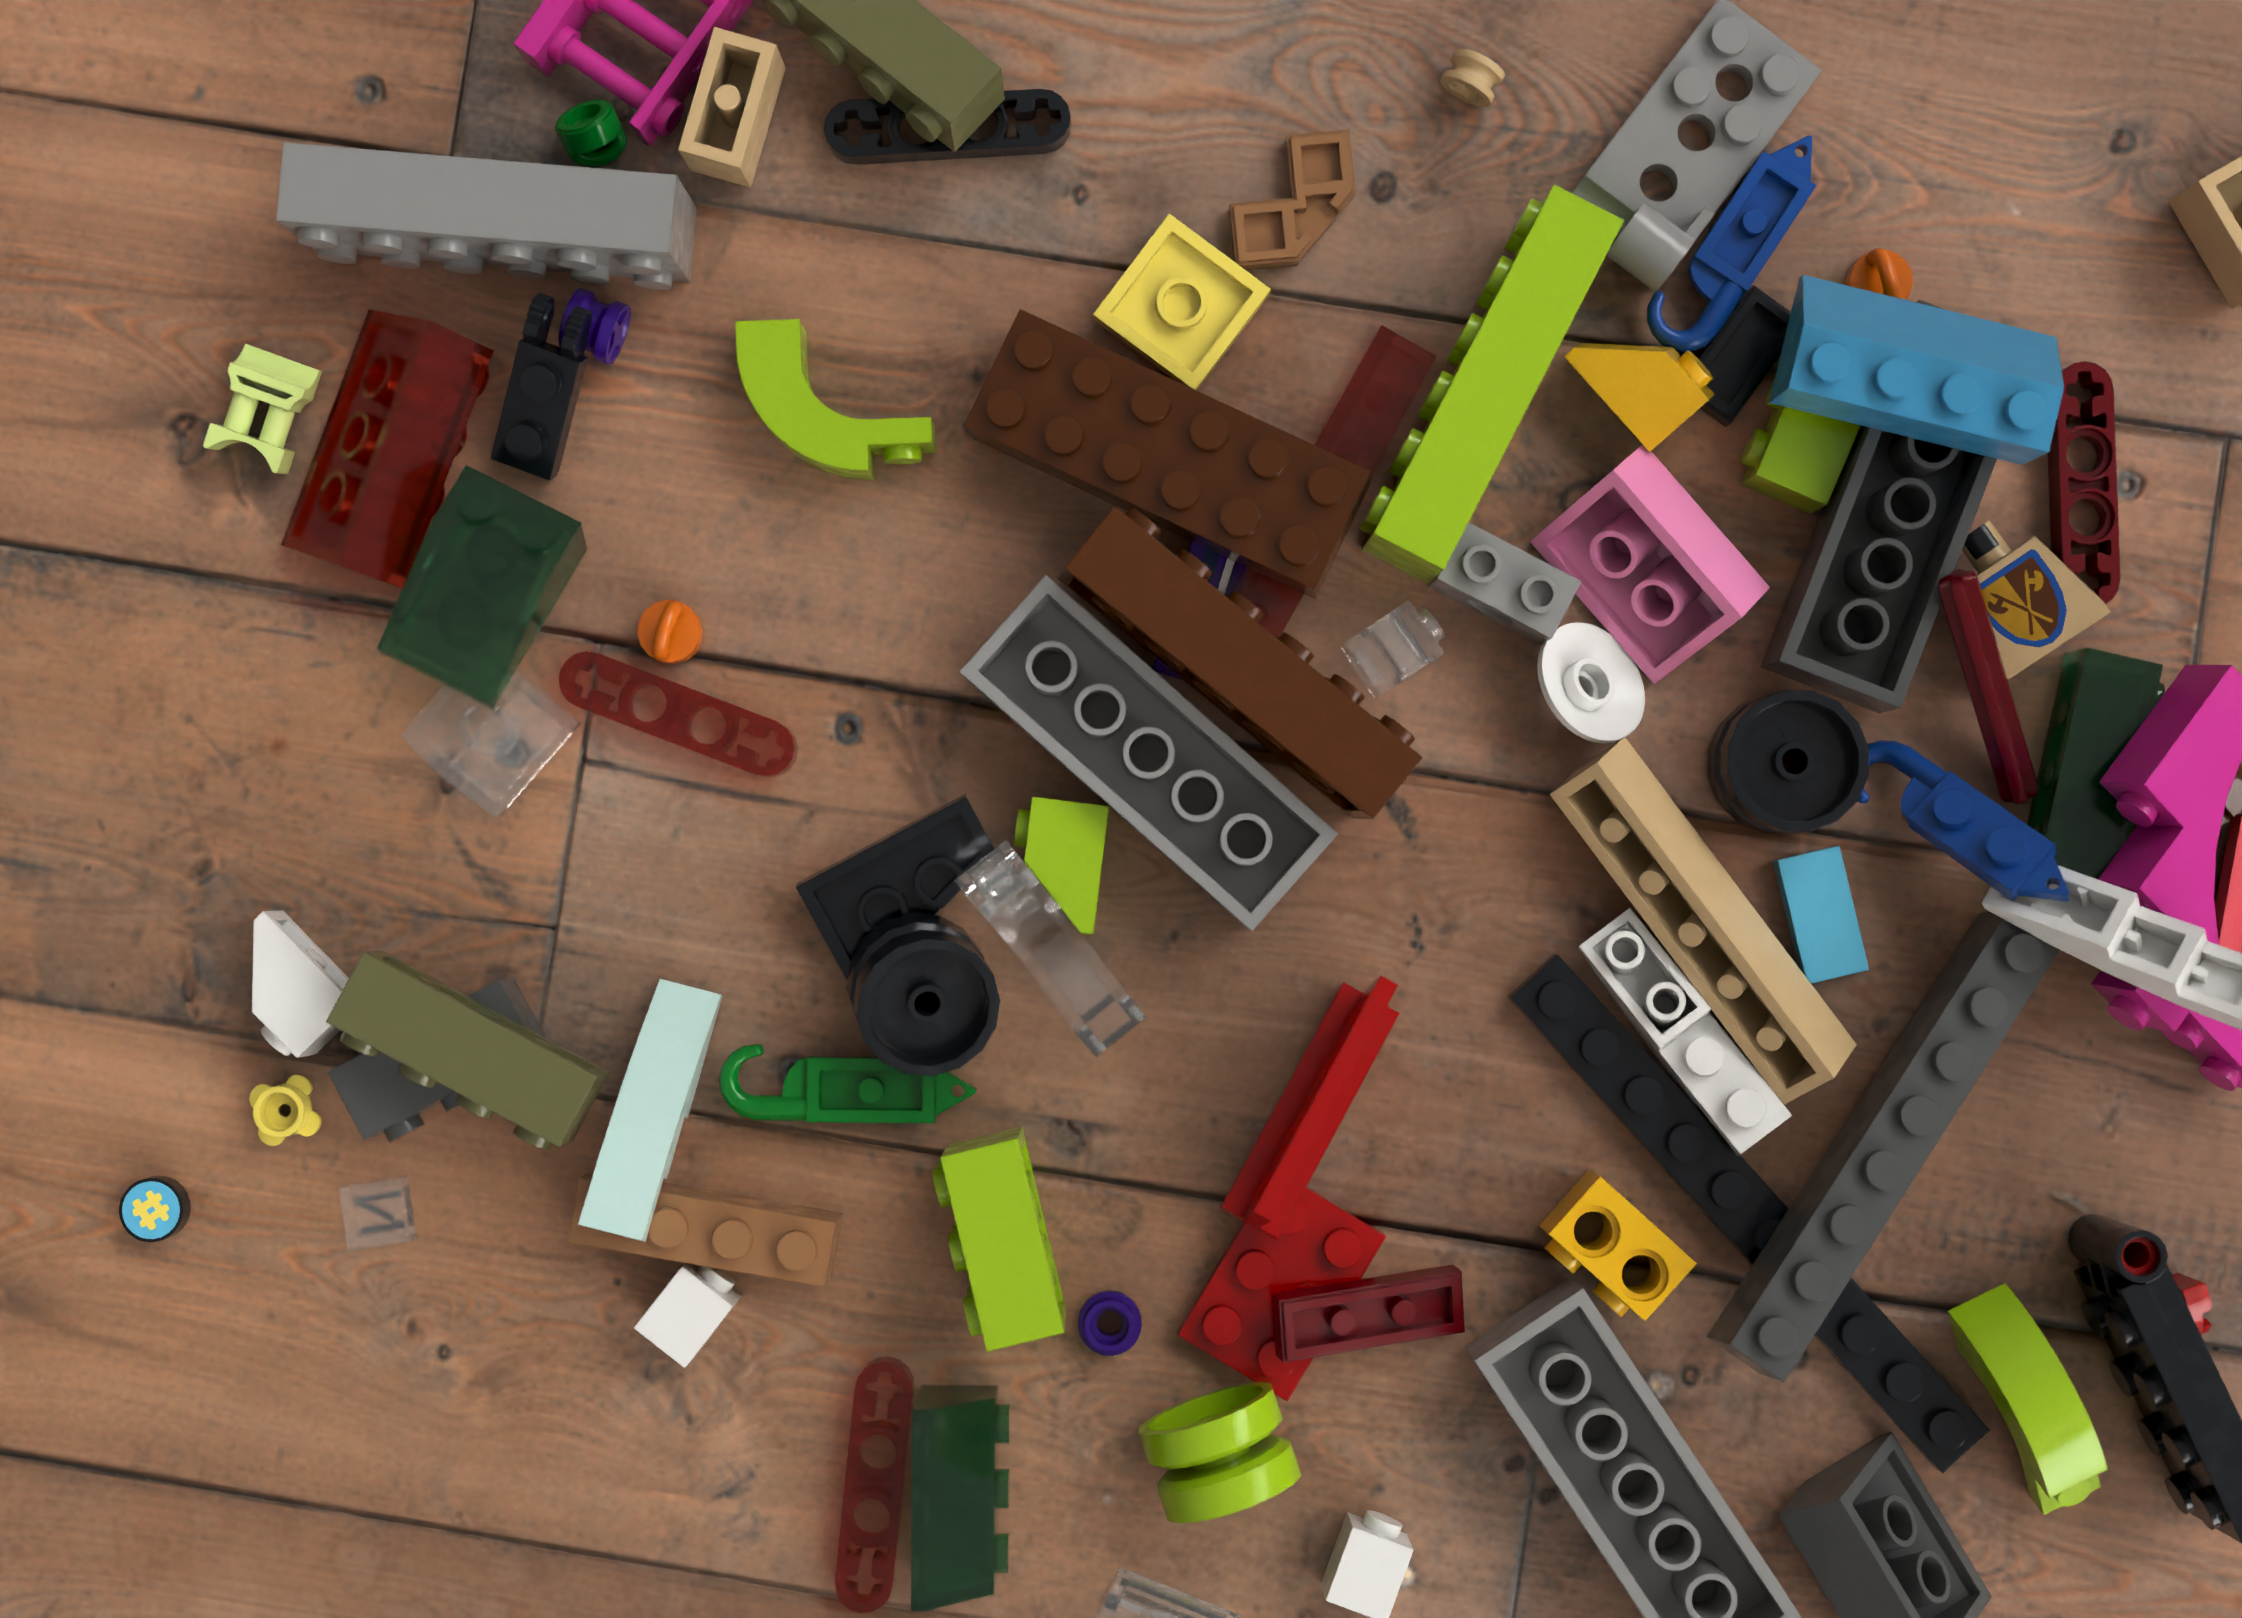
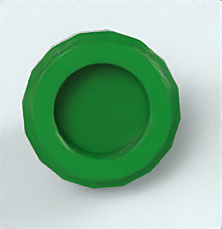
(589, 128)

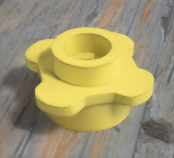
(267, 1115)

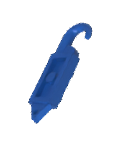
(1740, 243)
(1972, 827)

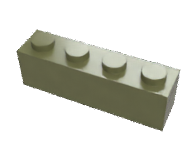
(904, 59)
(466, 1048)

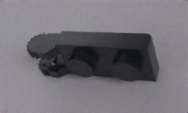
(542, 391)

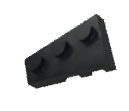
(895, 877)

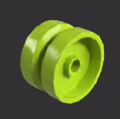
(1219, 1453)

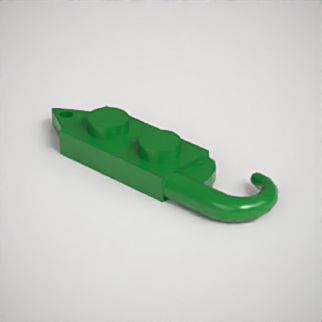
(842, 1091)

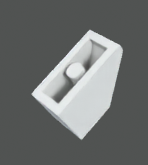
(292, 986)

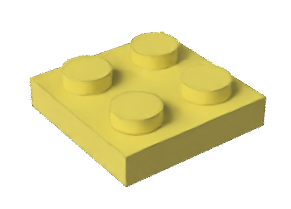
(1181, 303)

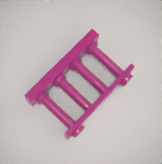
(555, 37)

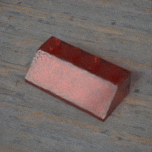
(388, 446)

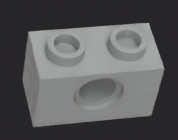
(1506, 585)

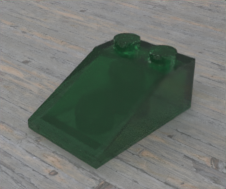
(482, 586)

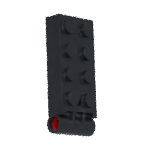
(2163, 1367)

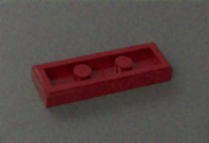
(1368, 1313)

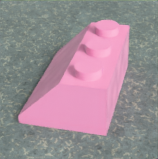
(1651, 564)

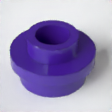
(1118, 1341)

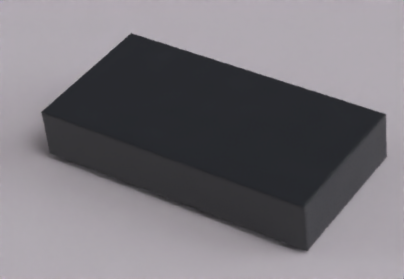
(1743, 353)

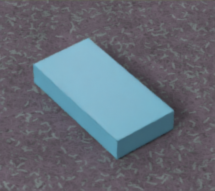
(1820, 914)

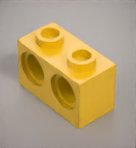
(1623, 1236)

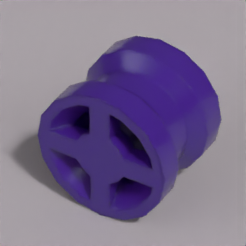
(607, 328)

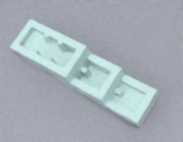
(650, 1110)

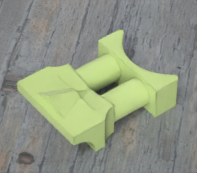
(270, 379)

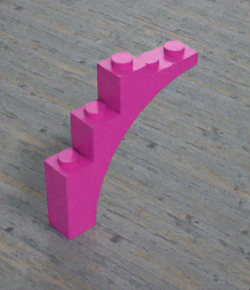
(2176, 789)

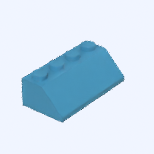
(1919, 371)

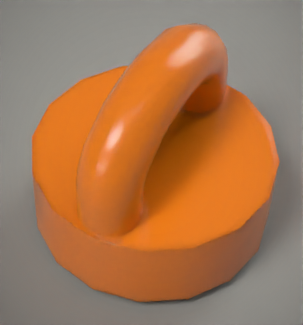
(1881, 273)
(670, 631)

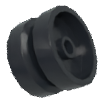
(1826, 756)
(928, 1030)

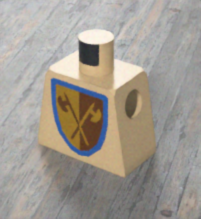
(2029, 597)

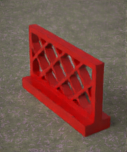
(1311, 1107)

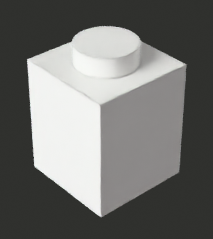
(689, 1311)
(1367, 1564)

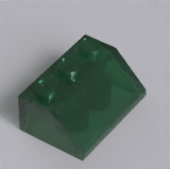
(957, 1494)

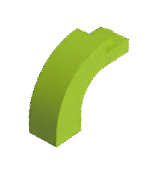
(777, 382)
(2033, 1395)

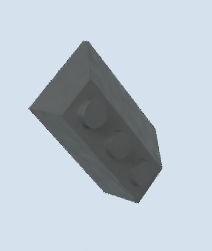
(1881, 1540)

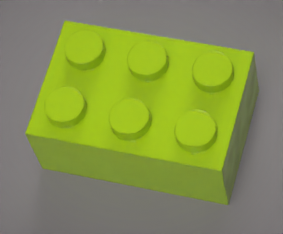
(1000, 1239)

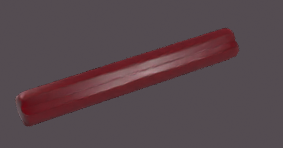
(1988, 686)

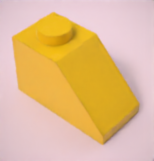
(1645, 385)

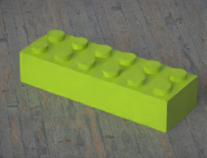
(1496, 376)

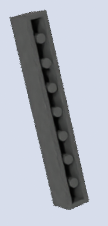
(1881, 1146)

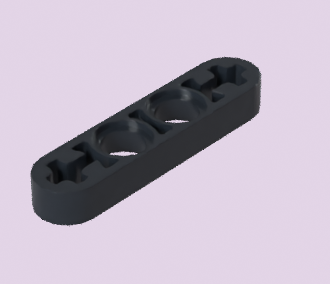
(872, 152)

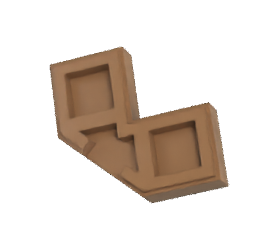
(1286, 229)

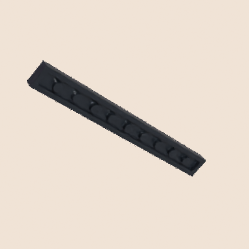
(1739, 1203)

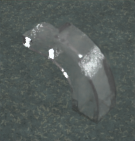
(1051, 948)

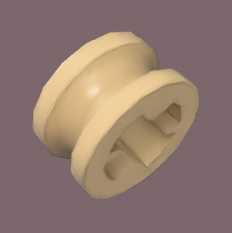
(1472, 77)

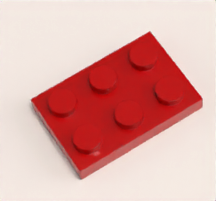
(1235, 1306)

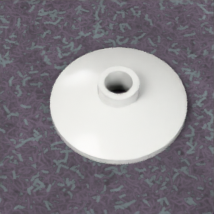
(1591, 683)

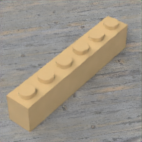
(1704, 921)

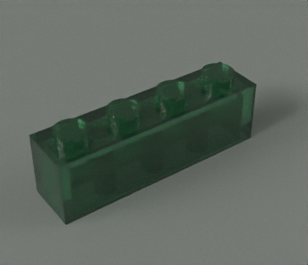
(2092, 719)

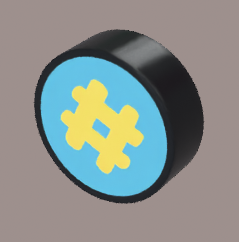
(154, 1208)

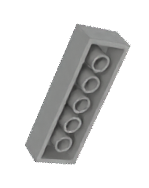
(487, 214)
(1148, 753)
(1623, 1463)

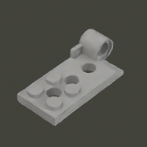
(1662, 232)

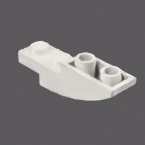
(1683, 1032)

